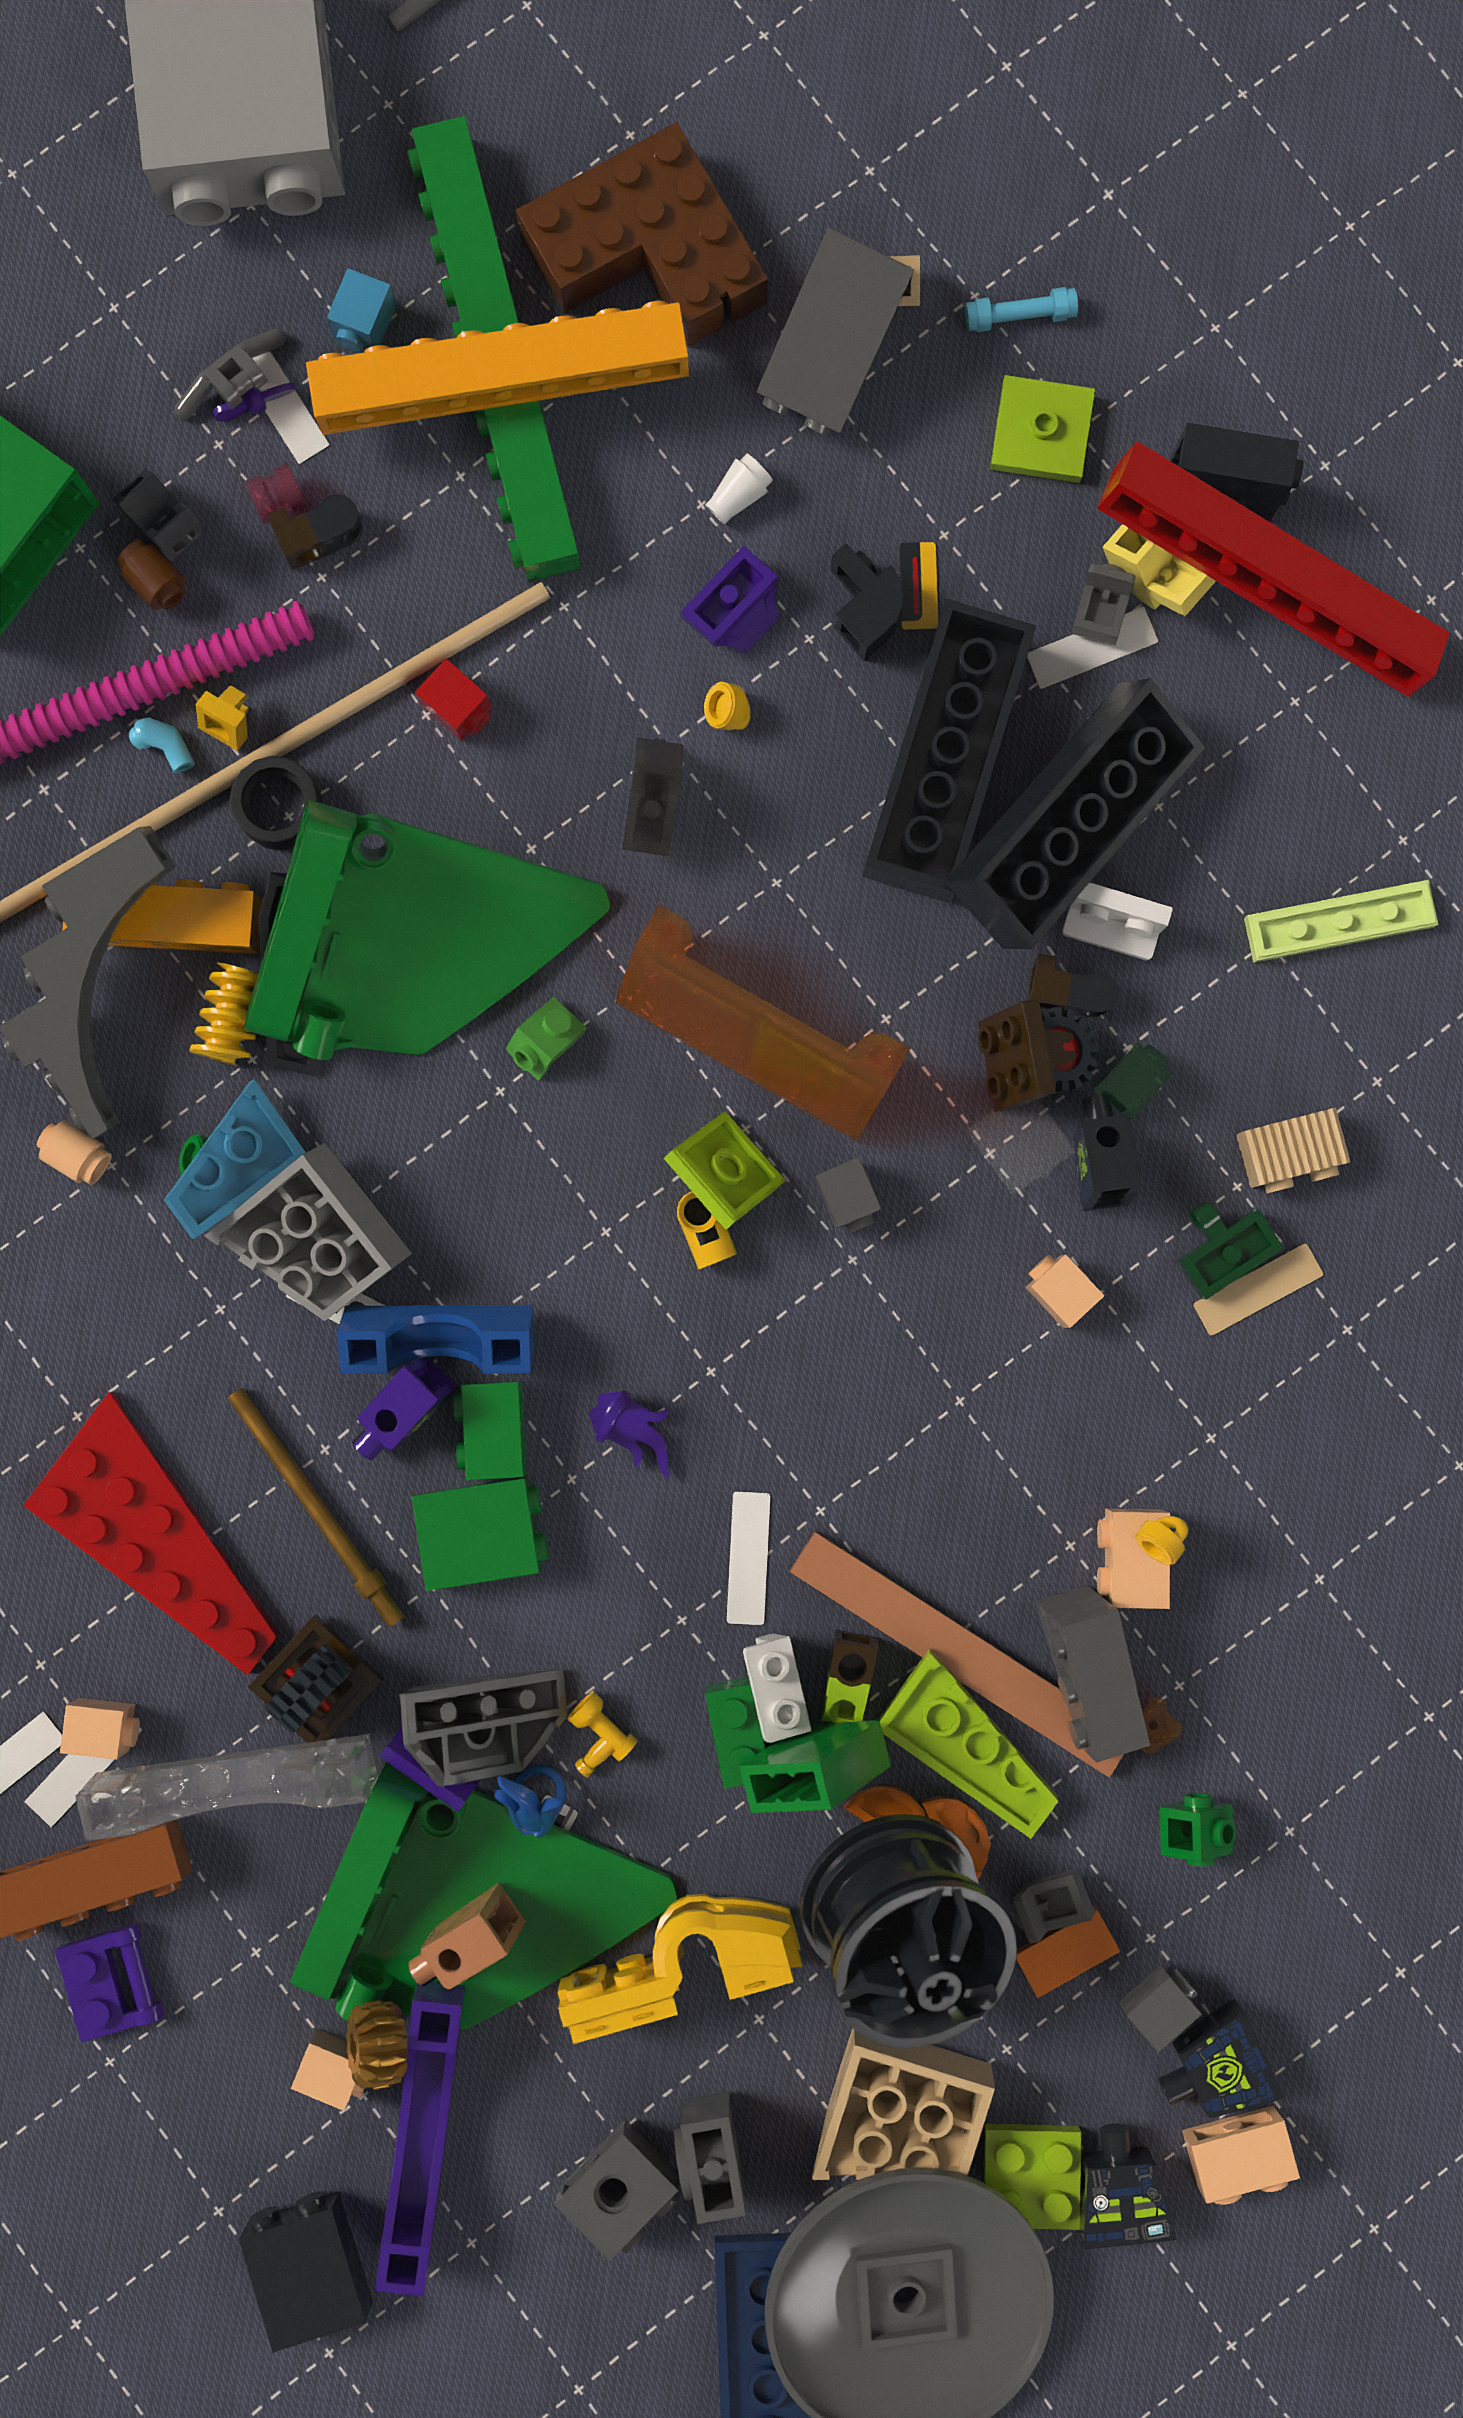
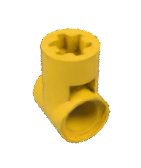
(712, 1251)

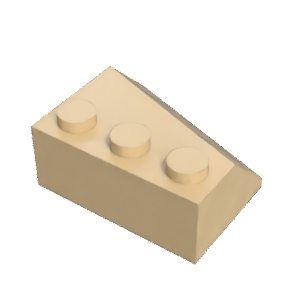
(903, 2110)

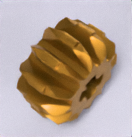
(377, 2044)

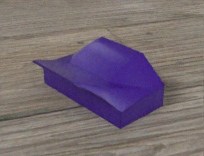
(735, 603)

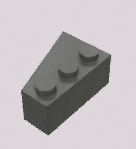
(1094, 1672)

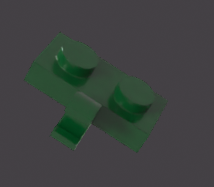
(1228, 1250)

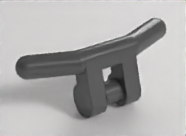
(231, 373)

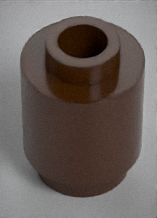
(152, 575)

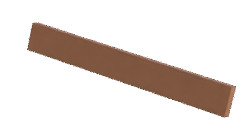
(960, 1650)

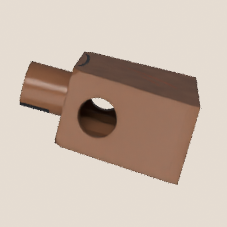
(469, 1940)

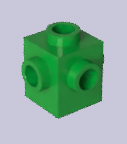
(1197, 1829)

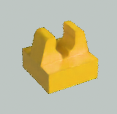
(224, 716)

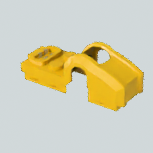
(753, 1946)

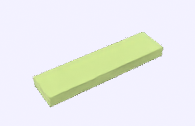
(1341, 921)

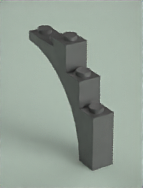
(65, 967)

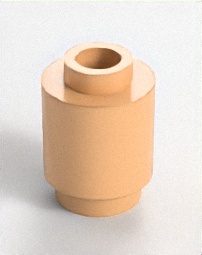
(73, 1152)

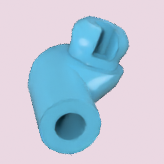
(153, 733)

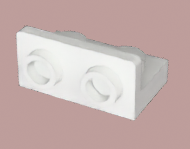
(1116, 921)
(776, 1688)

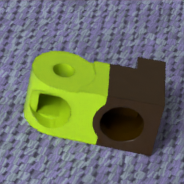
(849, 1676)

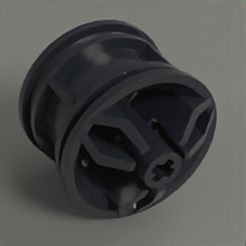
(907, 1931)

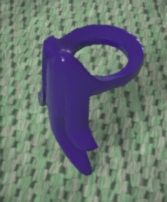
(625, 1421)

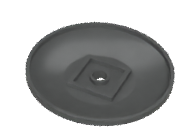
(947, 2351)

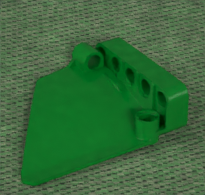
(404, 936)
(420, 1866)

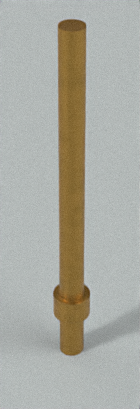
(368, 1582)

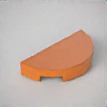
(882, 1801)
(965, 1823)

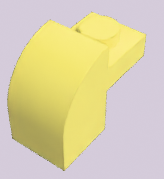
(1159, 574)

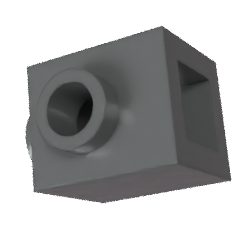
(848, 1195)
(1161, 2007)

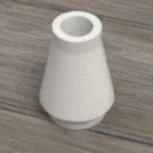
(740, 487)

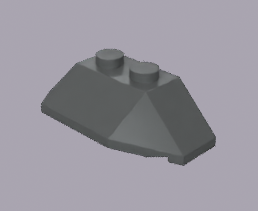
(482, 1723)

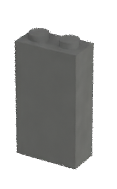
(833, 332)

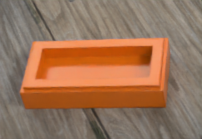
(1065, 1954)

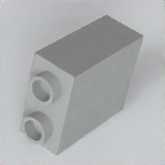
(234, 105)

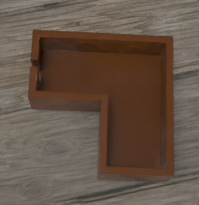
(650, 214)

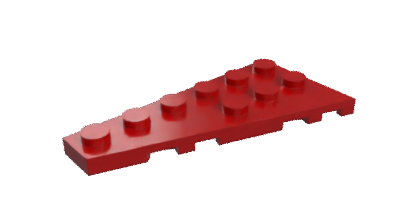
(138, 1524)

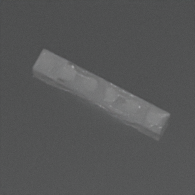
(299, 1774)

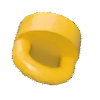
(727, 707)
(1161, 1542)

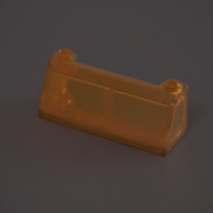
(752, 1035)

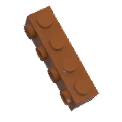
(91, 1876)

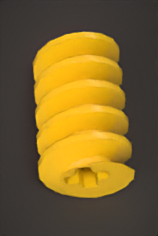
(227, 1017)

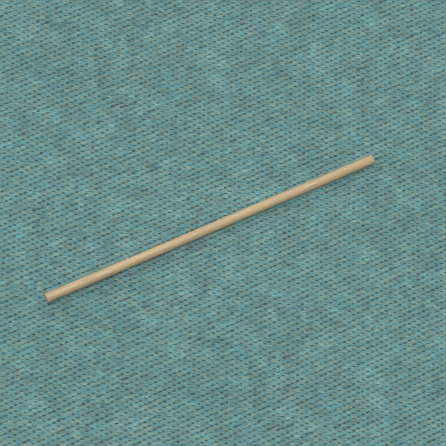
(298, 735)

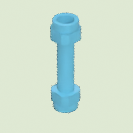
(1059, 305)

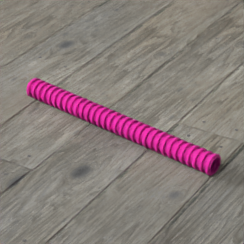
(153, 680)

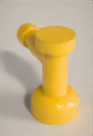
(611, 1740)

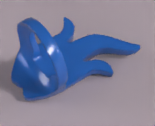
(523, 1804)

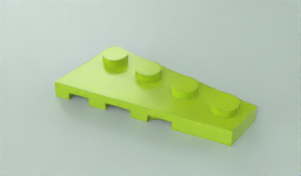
(957, 1739)

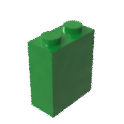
(479, 1533)
(815, 1767)

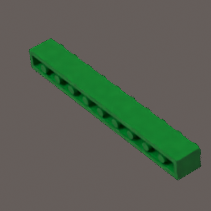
(485, 304)

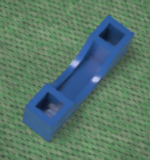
(386, 1336)

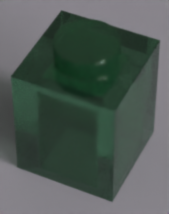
(1134, 1079)

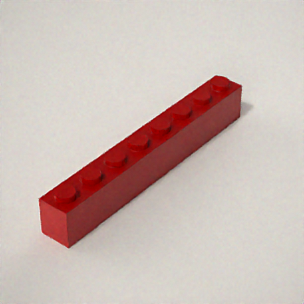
(1273, 569)

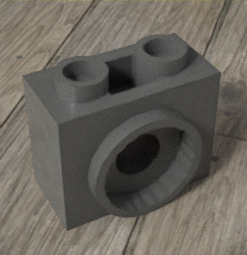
(710, 2158)
(618, 2219)

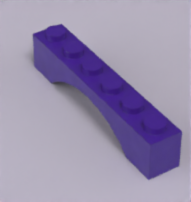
(420, 2139)

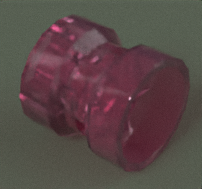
(275, 492)

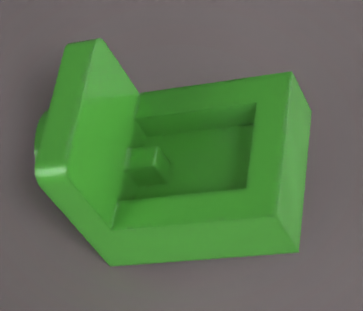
(544, 1038)

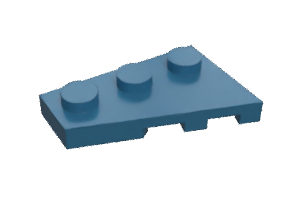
(234, 1162)

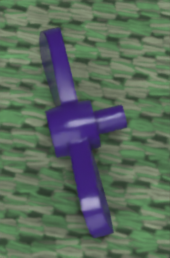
(253, 401)

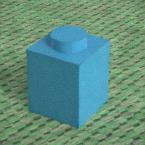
(361, 311)

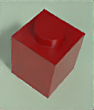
(454, 700)

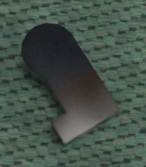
(318, 531)
(1085, 994)

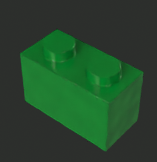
(492, 1430)
(734, 1726)

